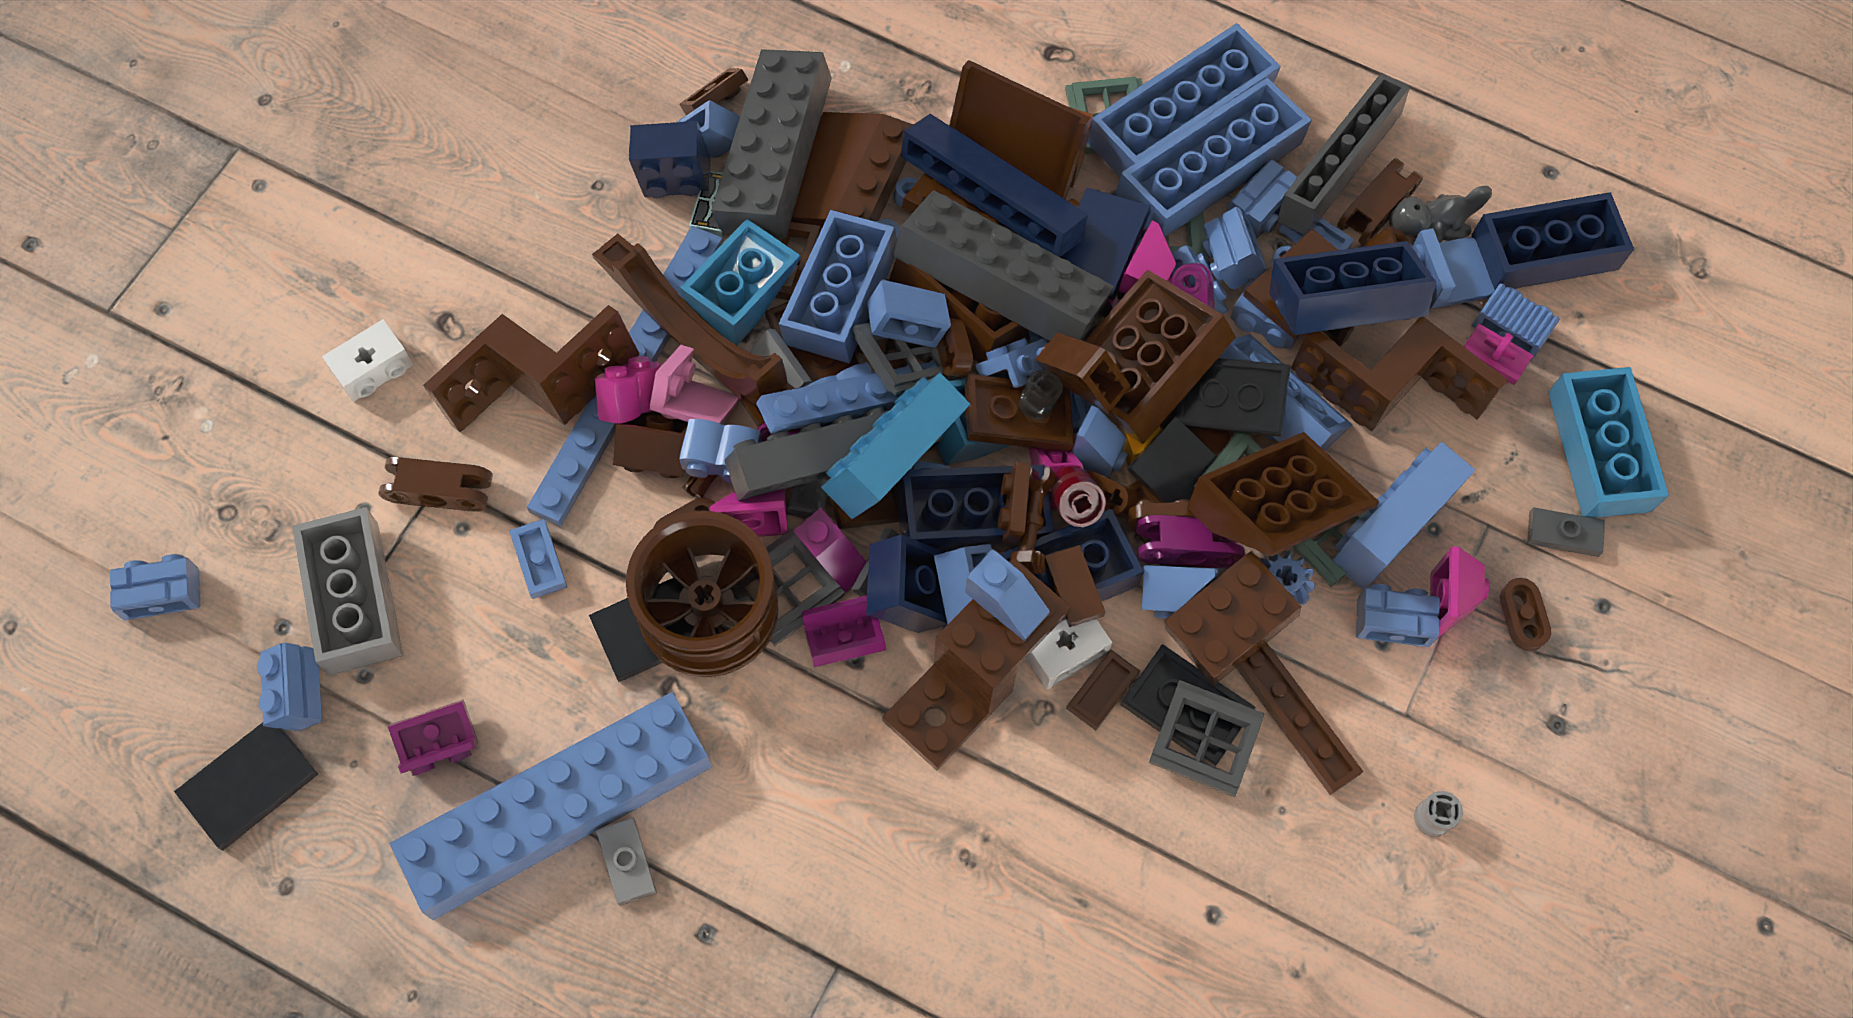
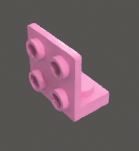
(684, 399)

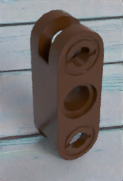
(1378, 200)
(436, 484)

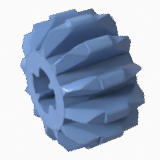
(1295, 577)

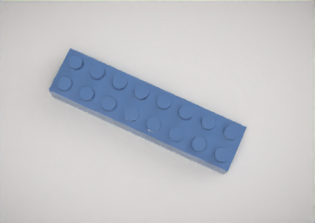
(549, 806)

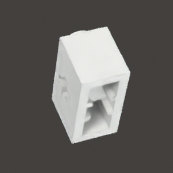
(368, 361)
(1057, 664)

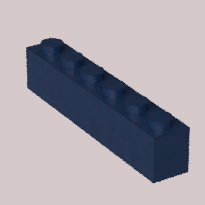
(993, 185)

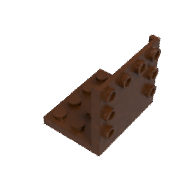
(1015, 125)

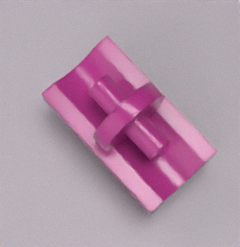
(1499, 353)

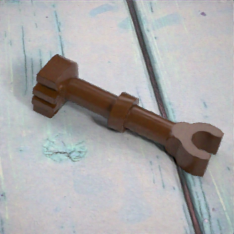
(1038, 489)

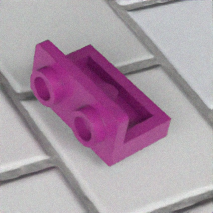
(842, 631)
(433, 737)

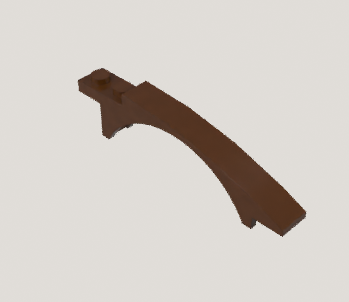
(736, 368)

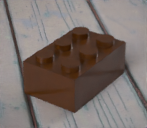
(1232, 618)

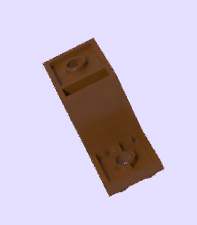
(1418, 354)
(513, 357)
(969, 676)

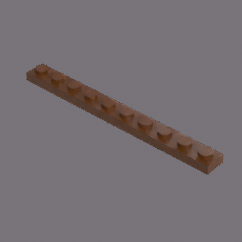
(1289, 705)

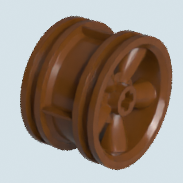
(672, 549)

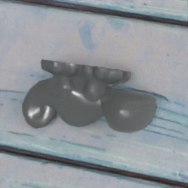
(1444, 214)

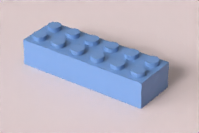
(1179, 98)
(1215, 156)

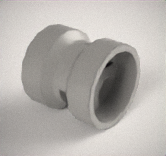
(1432, 819)

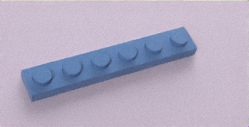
(827, 401)

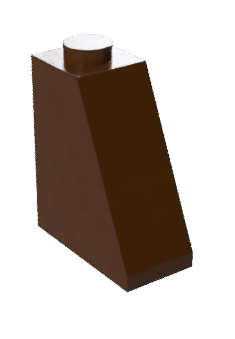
(1084, 370)

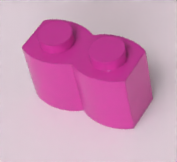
(625, 390)

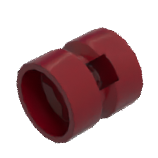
(1077, 497)

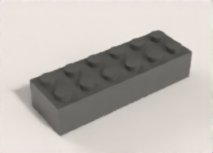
(773, 141)
(1001, 269)

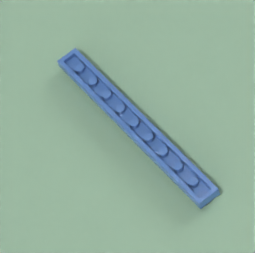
(590, 435)

